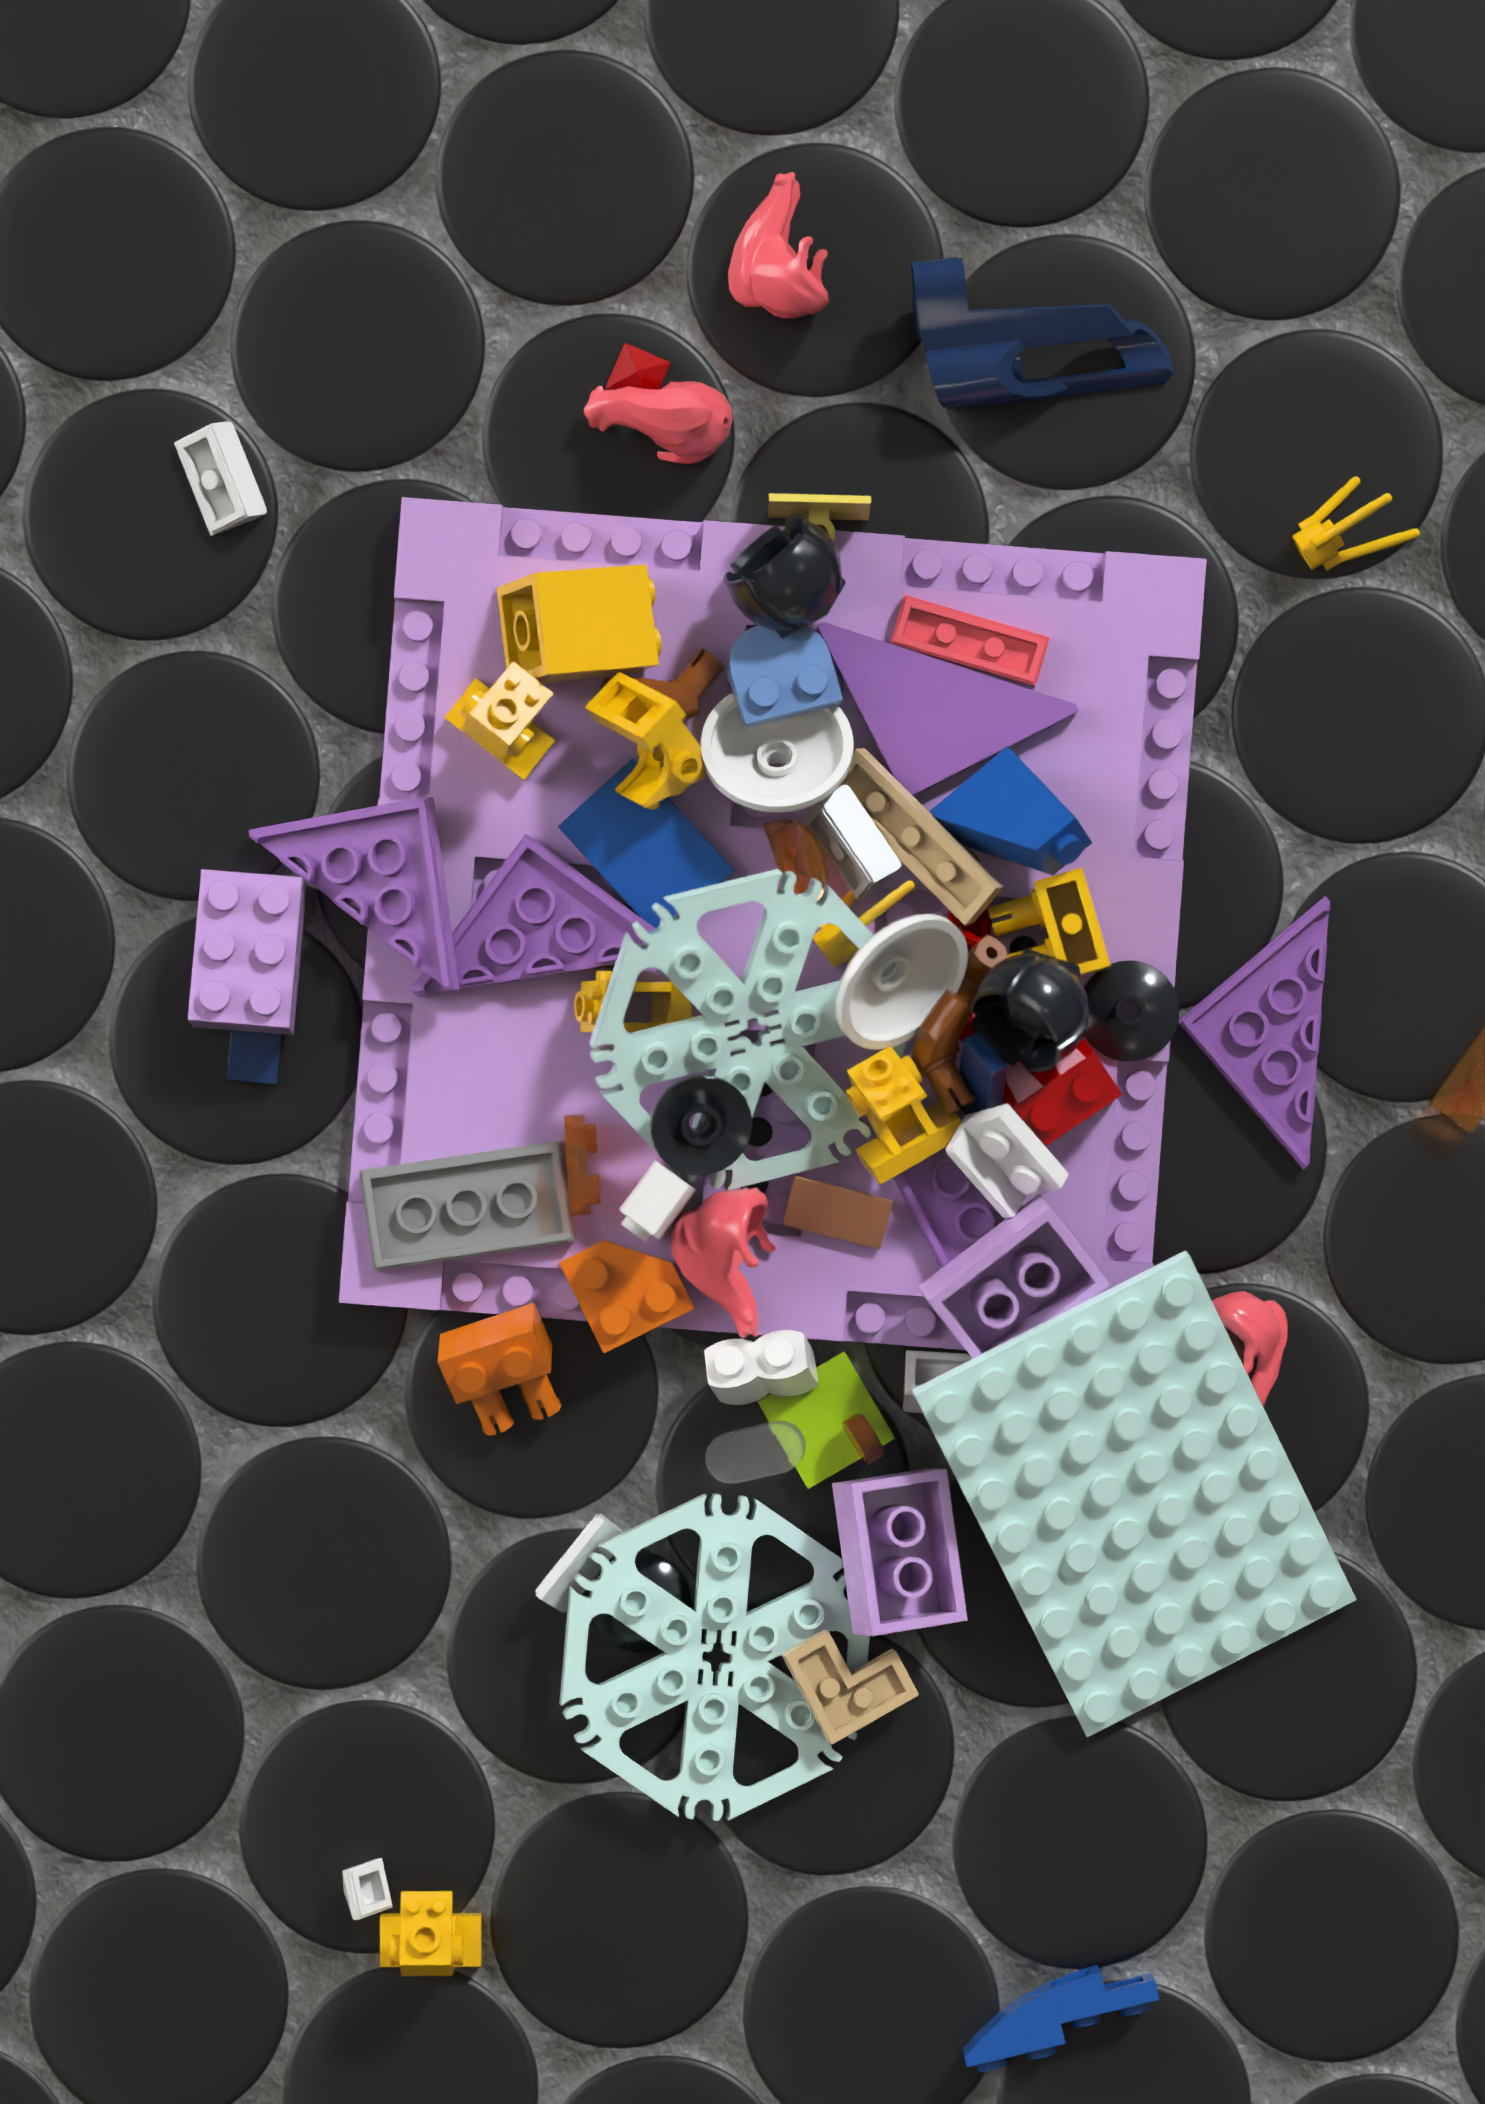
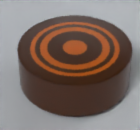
(863, 1438)

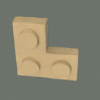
(842, 1698)

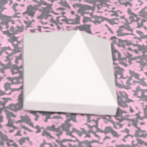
(366, 1889)

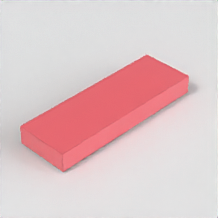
(970, 641)

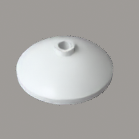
(810, 746)
(899, 980)

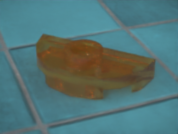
(797, 851)

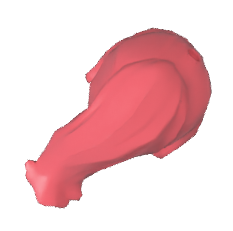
(766, 267)
(680, 417)
(713, 1243)
(1258, 1335)

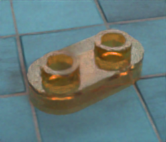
(582, 1186)

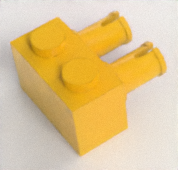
(1068, 914)

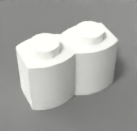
(655, 1202)
(750, 1370)

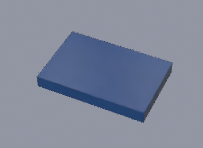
(643, 849)

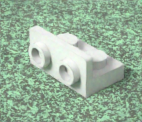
(1004, 1158)

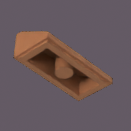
(837, 1212)

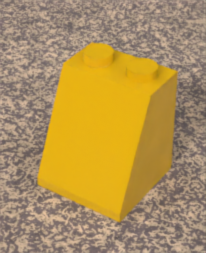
(580, 623)

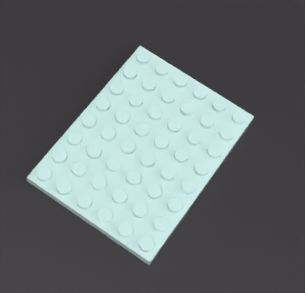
(1135, 1493)

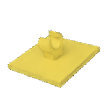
(820, 508)

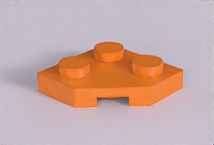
(624, 1291)

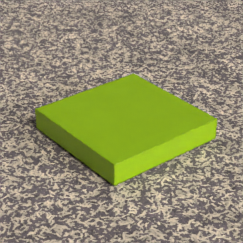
(821, 1415)

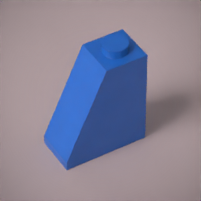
(1013, 816)

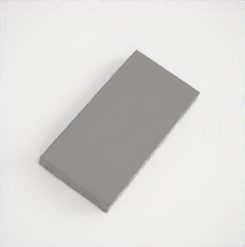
(467, 1205)

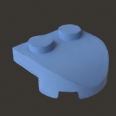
(781, 676)

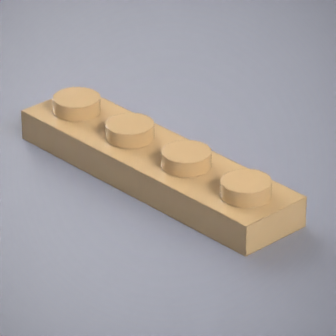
(922, 840)

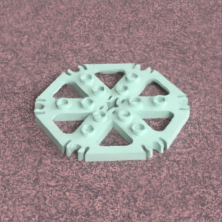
(726, 1006)
(677, 1631)

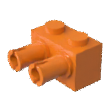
(497, 1355)

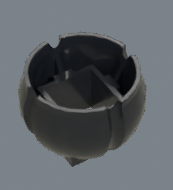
(787, 577)
(1031, 1009)

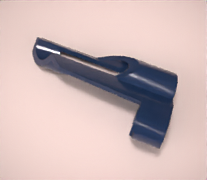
(978, 352)

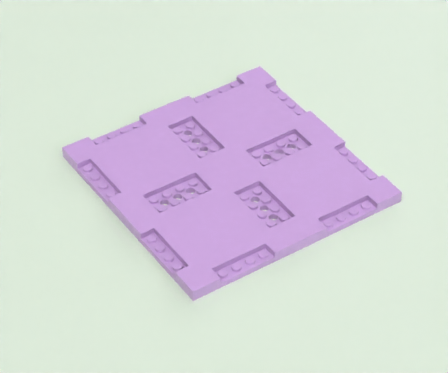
(510, 1057)

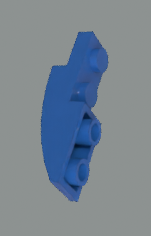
(1035, 2019)

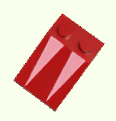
(1058, 1097)

